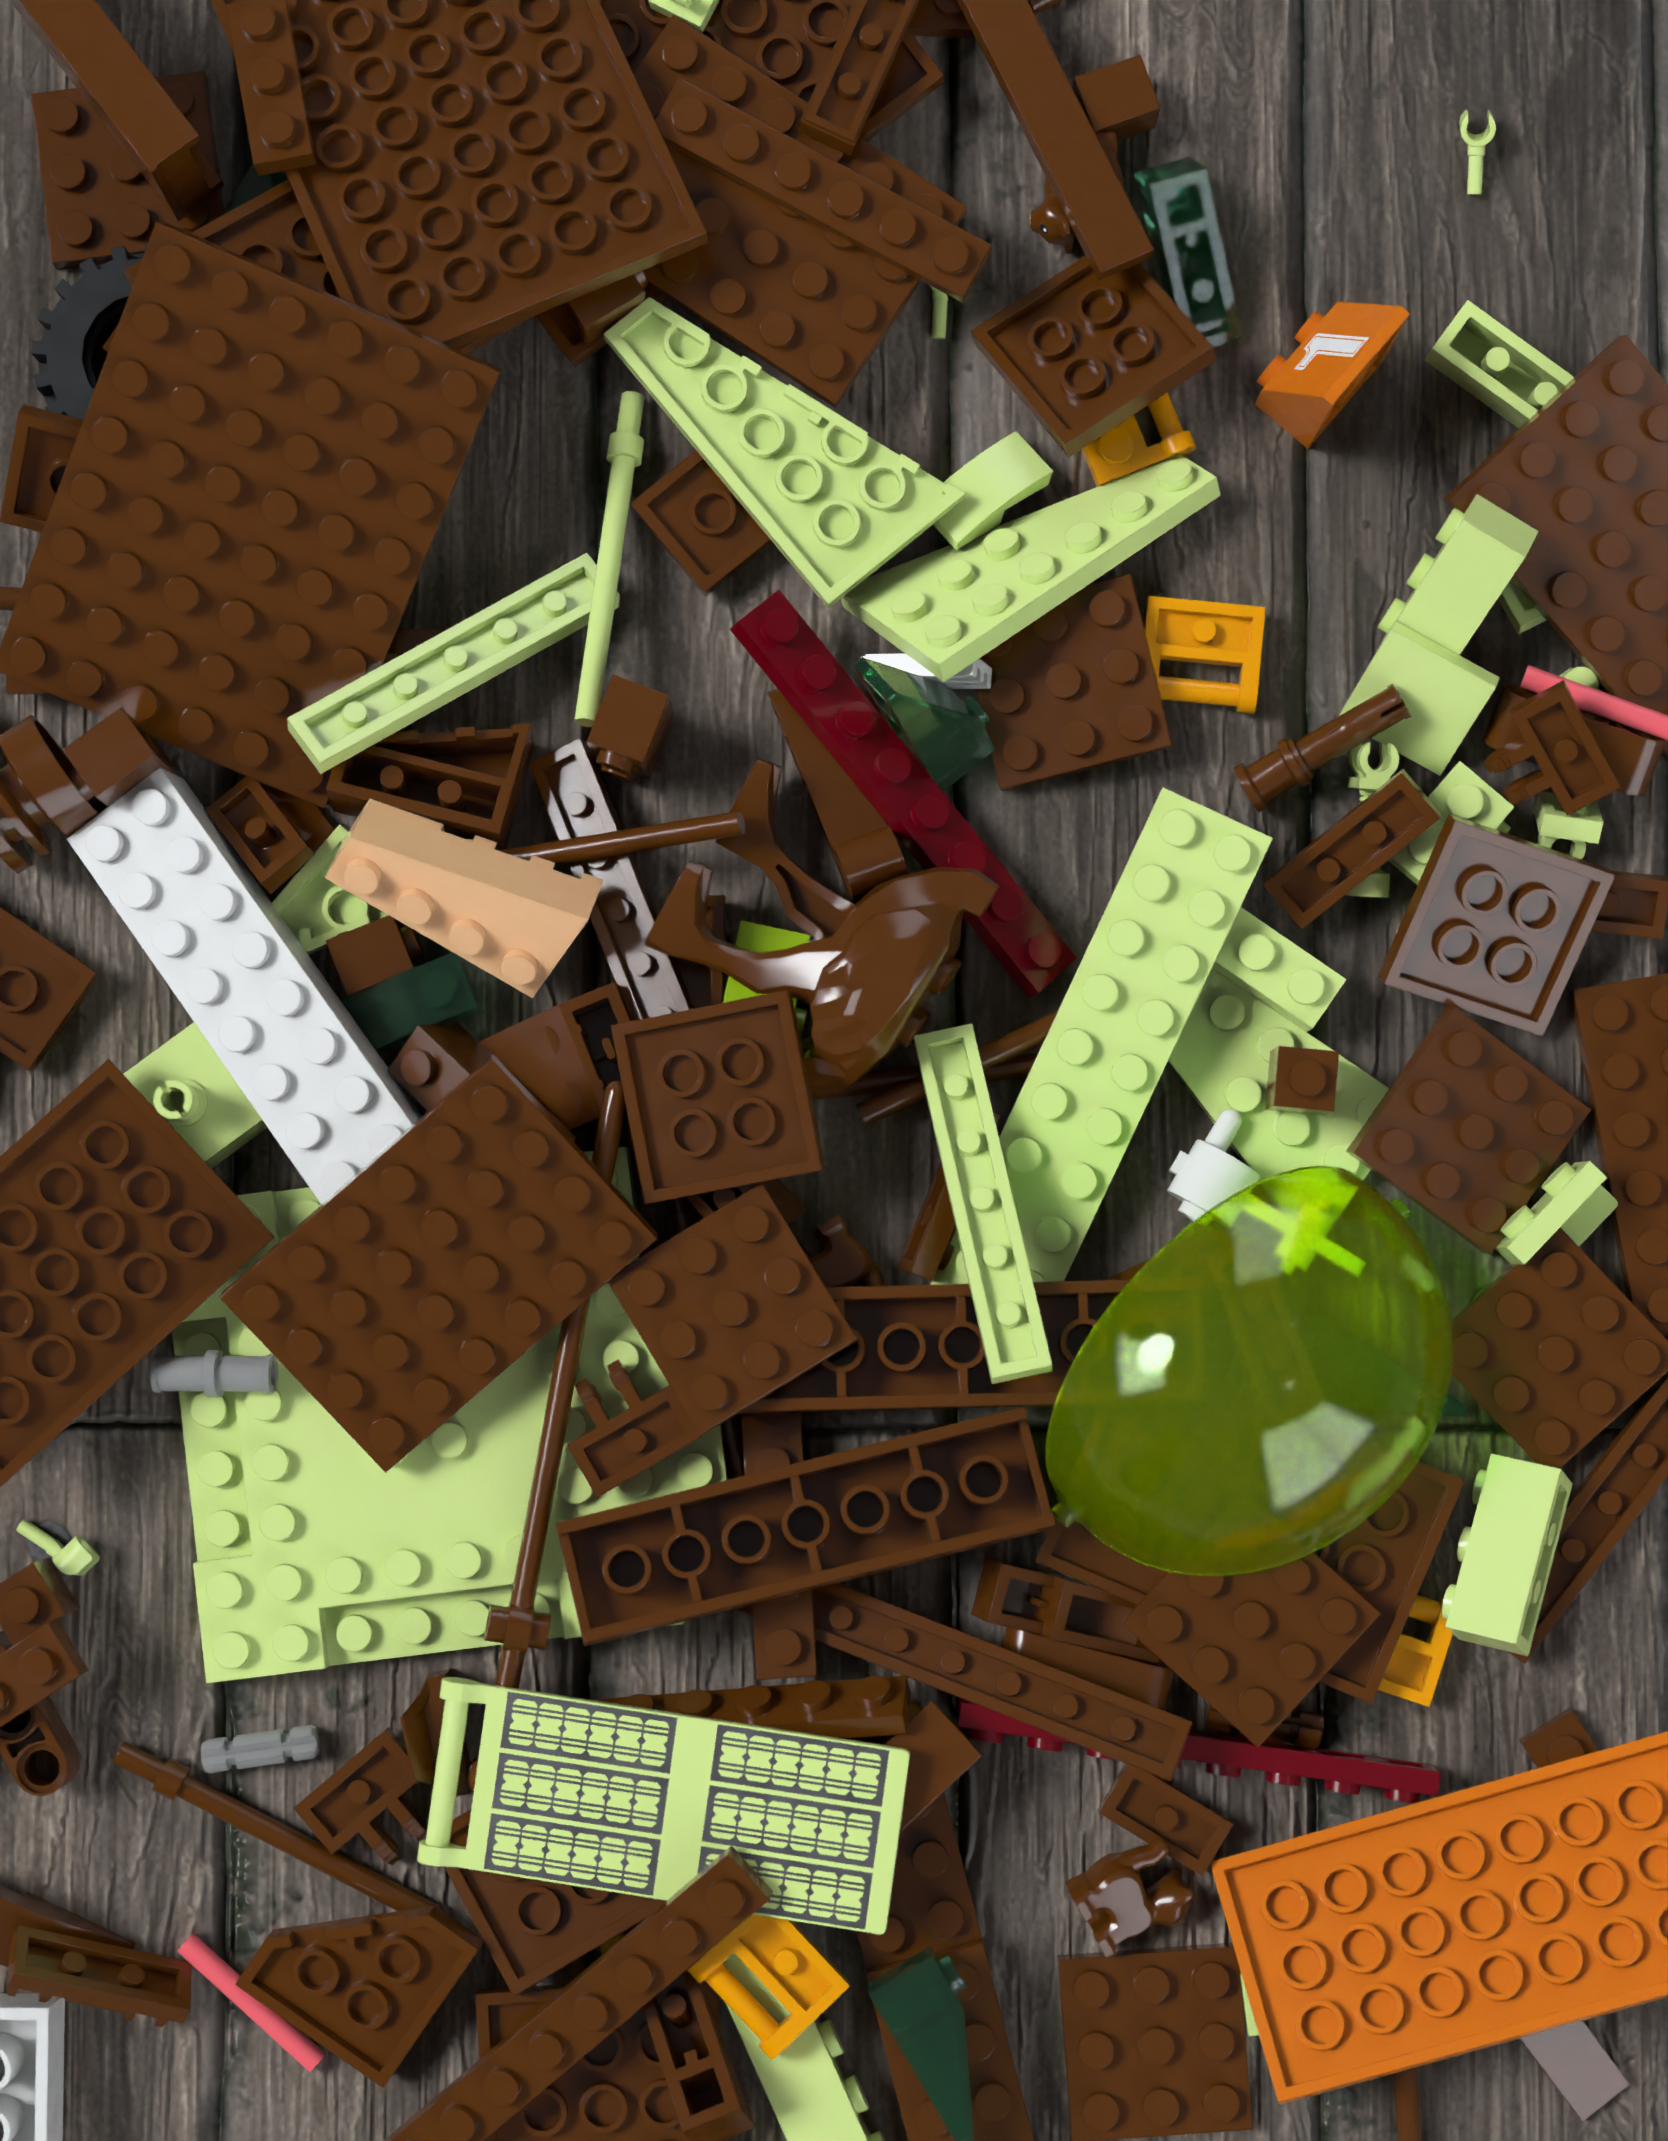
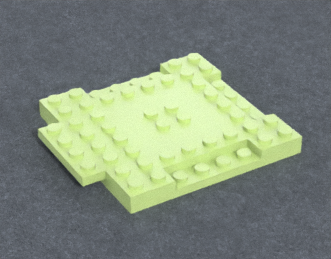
(334, 1561)

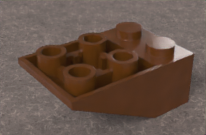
(566, 1054)

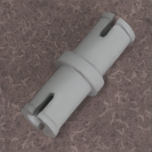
(214, 1373)

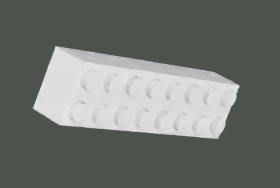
(245, 981)

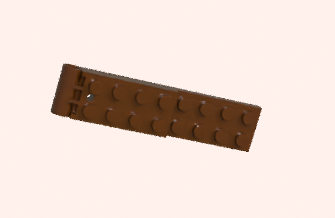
(936, 1910)

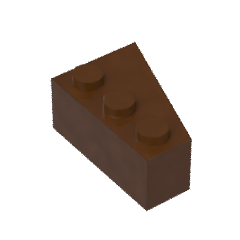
(453, 778)

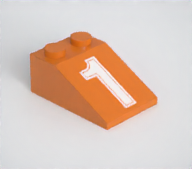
(1328, 367)

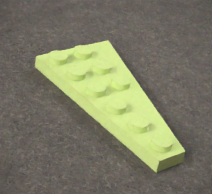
(798, 468)
(971, 599)
(1226, 1067)

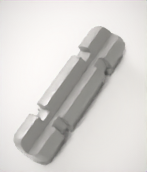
(260, 1749)

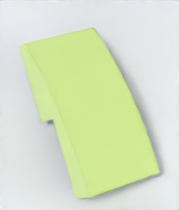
(992, 484)

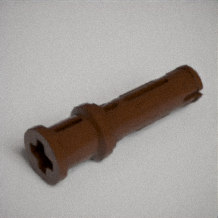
(1296, 760)

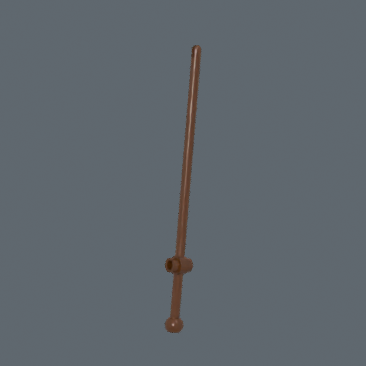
(518, 1624)

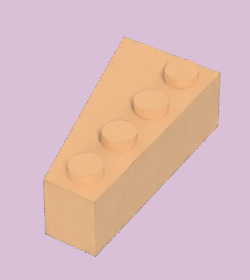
(465, 894)

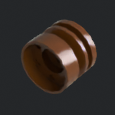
(36, 792)

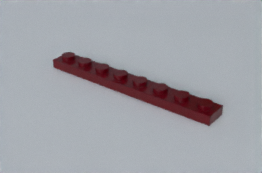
(898, 785)
(1229, 1754)

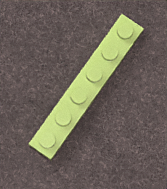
(446, 666)
(982, 1204)

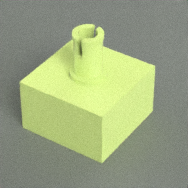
(197, 1096)

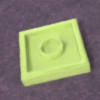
(1436, 686)

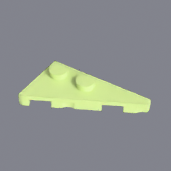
(317, 907)

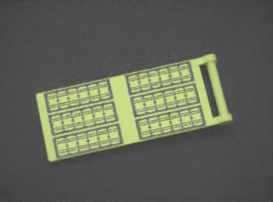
(658, 1795)

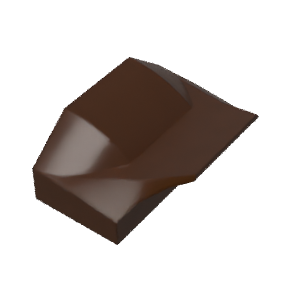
(269, 829)
(422, 1731)

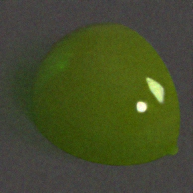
(1256, 1381)

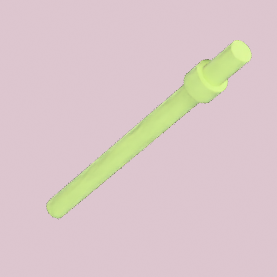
(624, 454)

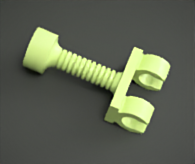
(1367, 782)

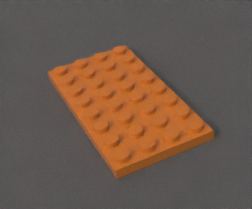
(1456, 1920)

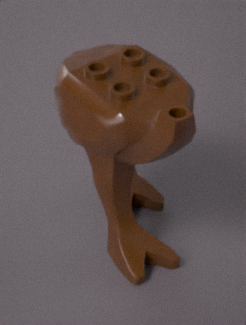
(868, 958)

